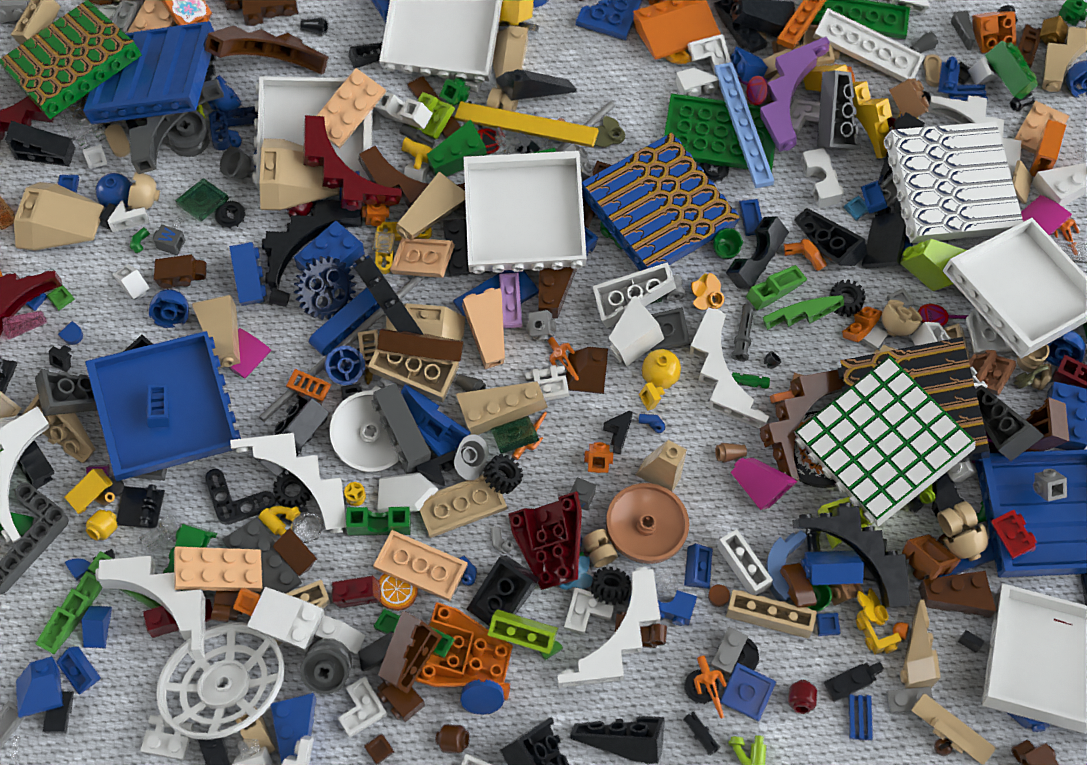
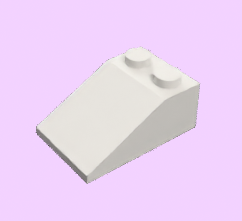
(286, 618)

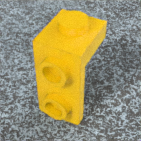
(887, 644)

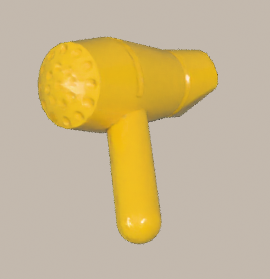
(417, 150)

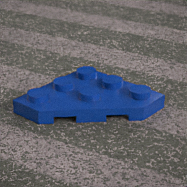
(609, 17)

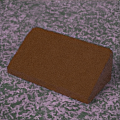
(295, 552)

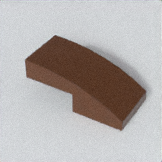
(800, 586)

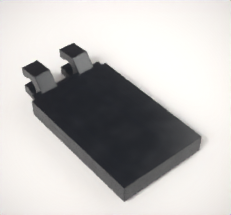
(885, 239)

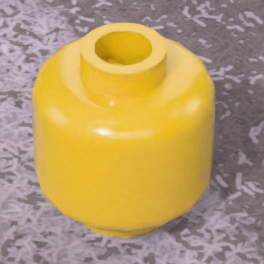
(101, 525)

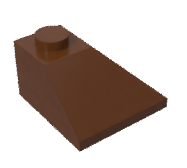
(590, 368)

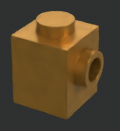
(1054, 30)

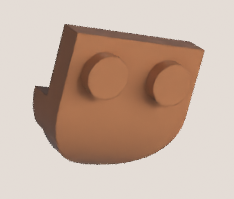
(992, 370)

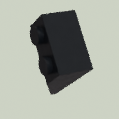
(503, 589)

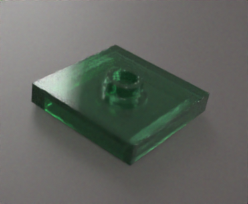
(202, 199)
(514, 434)

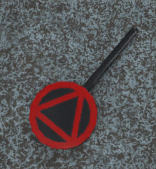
(488, 138)

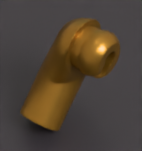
(105, 499)

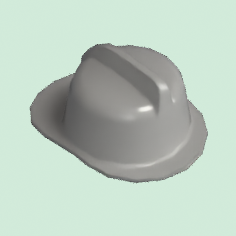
(471, 457)

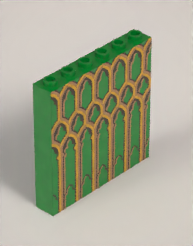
(69, 58)

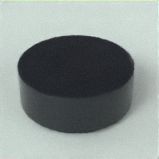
(116, 488)

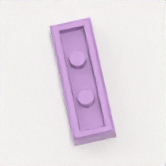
(510, 300)

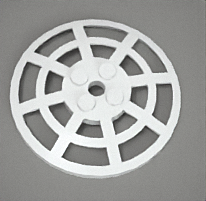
(214, 676)

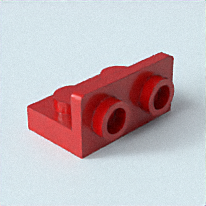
(1013, 534)

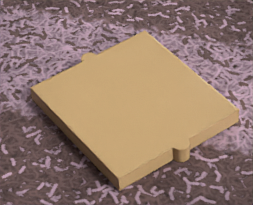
(1022, 181)

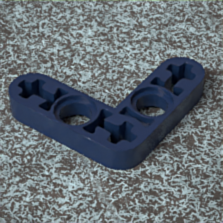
(247, 117)

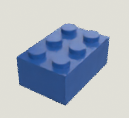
(332, 242)
(1076, 411)

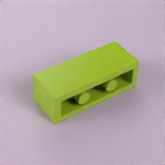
(523, 631)

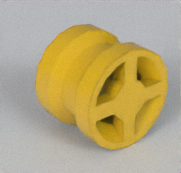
(354, 489)

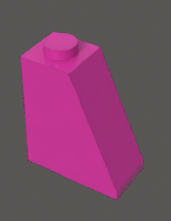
(762, 481)

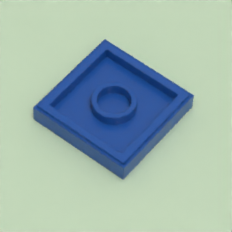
(747, 692)

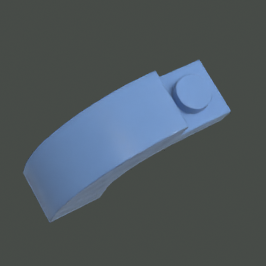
(777, 558)

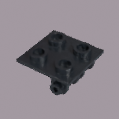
(140, 506)

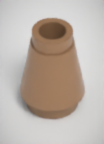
(728, 452)

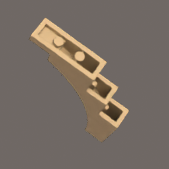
(1060, 57)

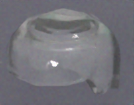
(307, 526)

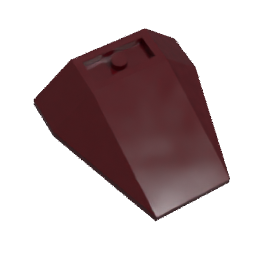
(550, 539)

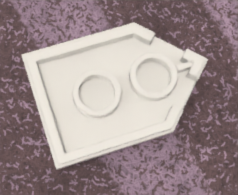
(984, 336)
(404, 491)

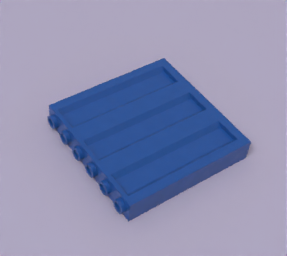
(160, 81)
(1056, 524)

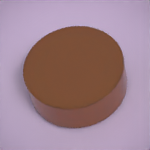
(719, 595)

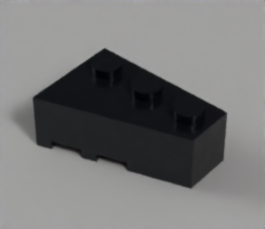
(39, 145)

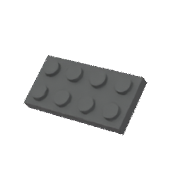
(275, 570)

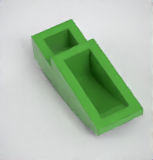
(775, 287)

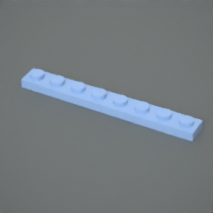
(744, 125)

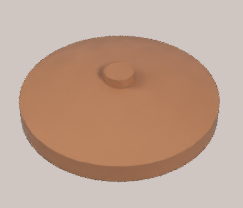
(647, 523)

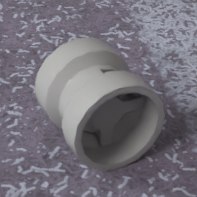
(677, 293)

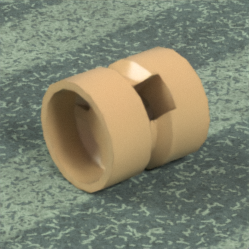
(500, 100)
(1033, 360)
(956, 519)
(599, 548)

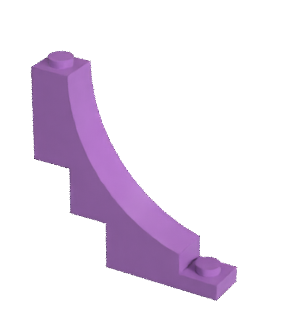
(792, 69)

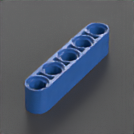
(344, 322)

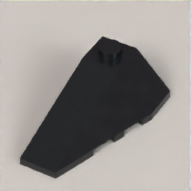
(528, 84)
(635, 741)

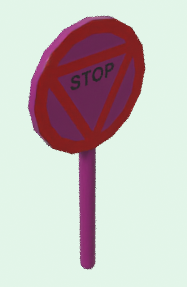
(756, 90)
(937, 314)

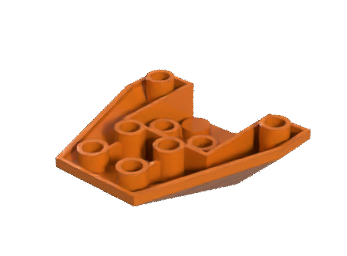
(471, 655)

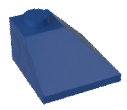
(39, 687)

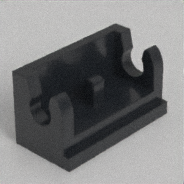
(35, 466)

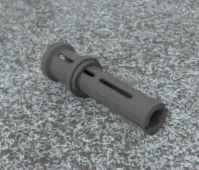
(742, 340)

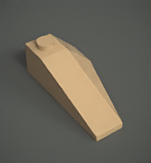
(67, 432)

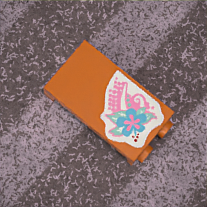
(188, 11)

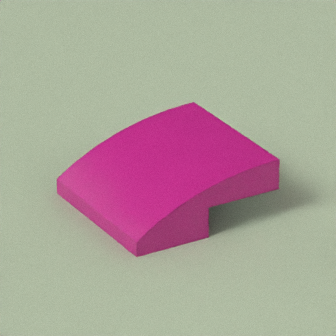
(1046, 213)
(251, 353)

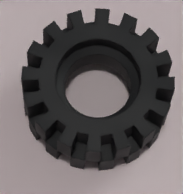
(852, 289)
(507, 466)
(287, 501)
(610, 577)

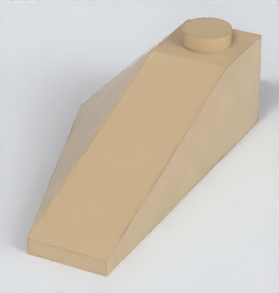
(510, 50)
(920, 661)

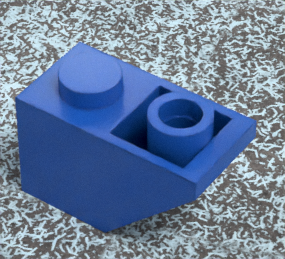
(747, 64)

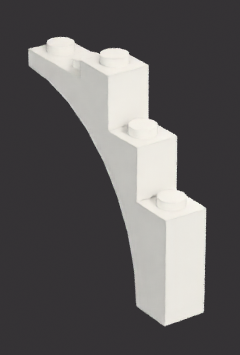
(975, 112)
(14, 440)

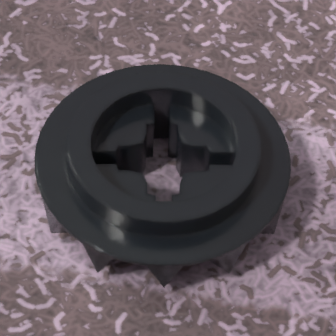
(712, 175)
(234, 208)
(692, 693)

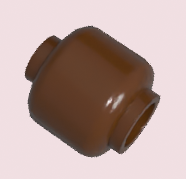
(452, 738)

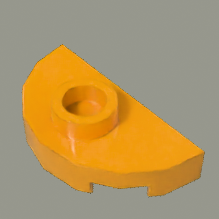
(679, 58)

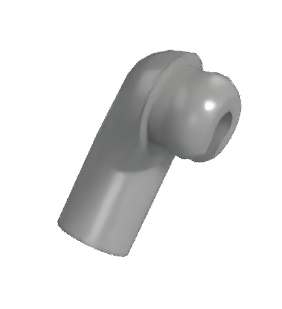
(498, 543)

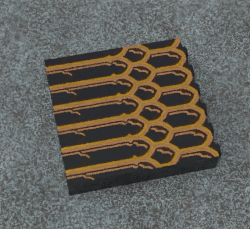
(943, 373)

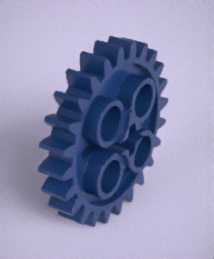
(309, 295)

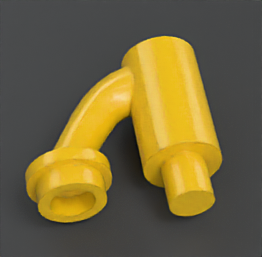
(274, 523)

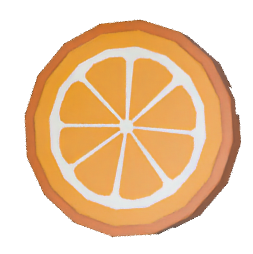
(396, 593)

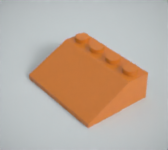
(673, 25)

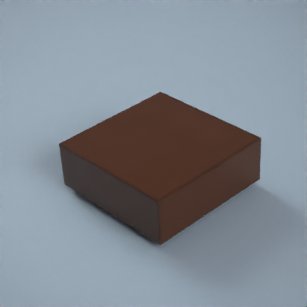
(379, 749)

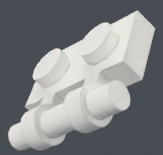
(553, 387)
(165, 744)

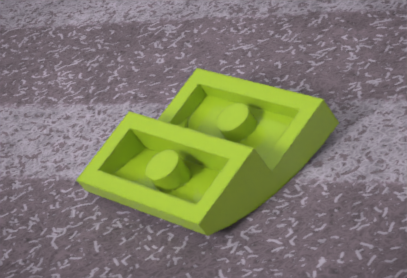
(441, 114)

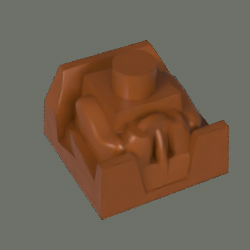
(929, 557)

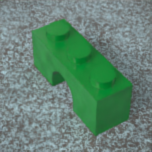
(364, 522)

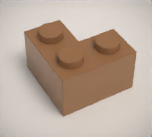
(909, 97)

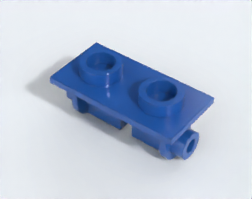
(949, 76)

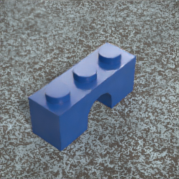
(677, 610)

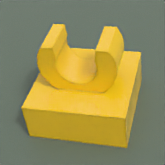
(650, 395)

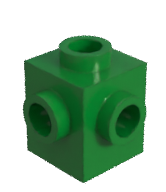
(1073, 11)
(455, 91)

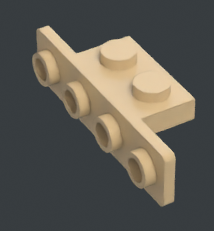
(954, 729)

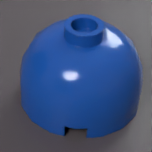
(1077, 75)
(229, 101)
(113, 189)
(166, 306)
(1068, 344)
(344, 365)

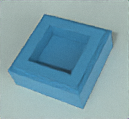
(856, 208)

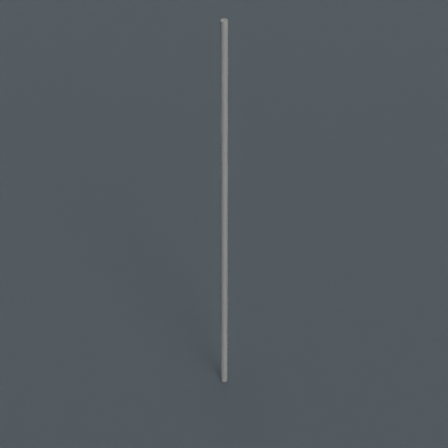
(401, 293)

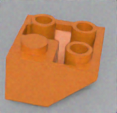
(992, 28)

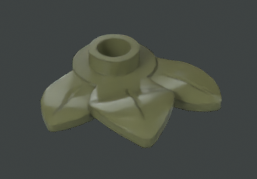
(607, 131)
(1024, 379)

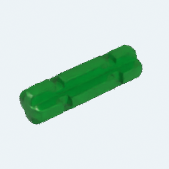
(751, 380)

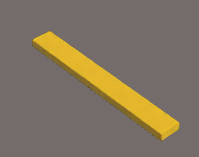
(527, 124)

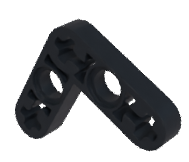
(234, 507)

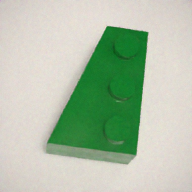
(1012, 69)

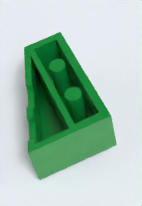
(450, 154)
(189, 536)

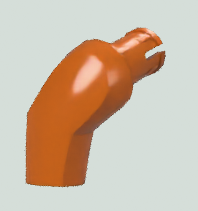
(809, 251)

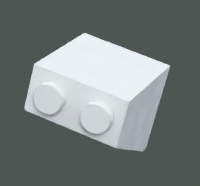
(634, 333)

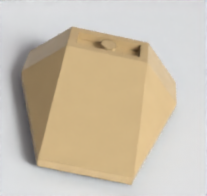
(285, 179)
(54, 217)
(435, 321)

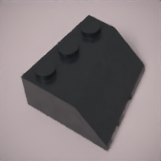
(535, 747)

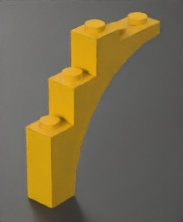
(870, 112)

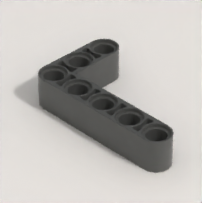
(31, 537)

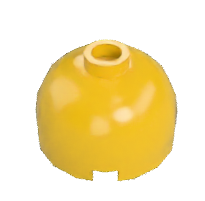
(661, 368)

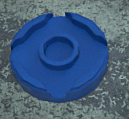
(482, 697)

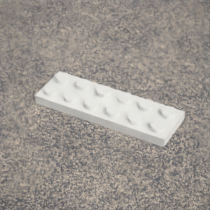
(869, 46)

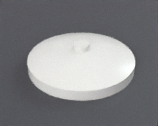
(359, 435)

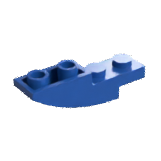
(431, 420)

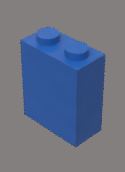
(833, 567)

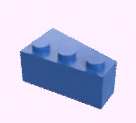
(248, 273)
(292, 721)

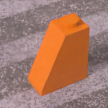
(1048, 147)

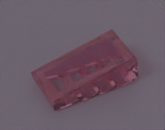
(20, 324)

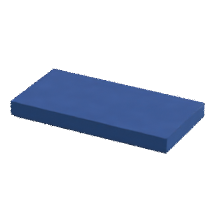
(527, 289)

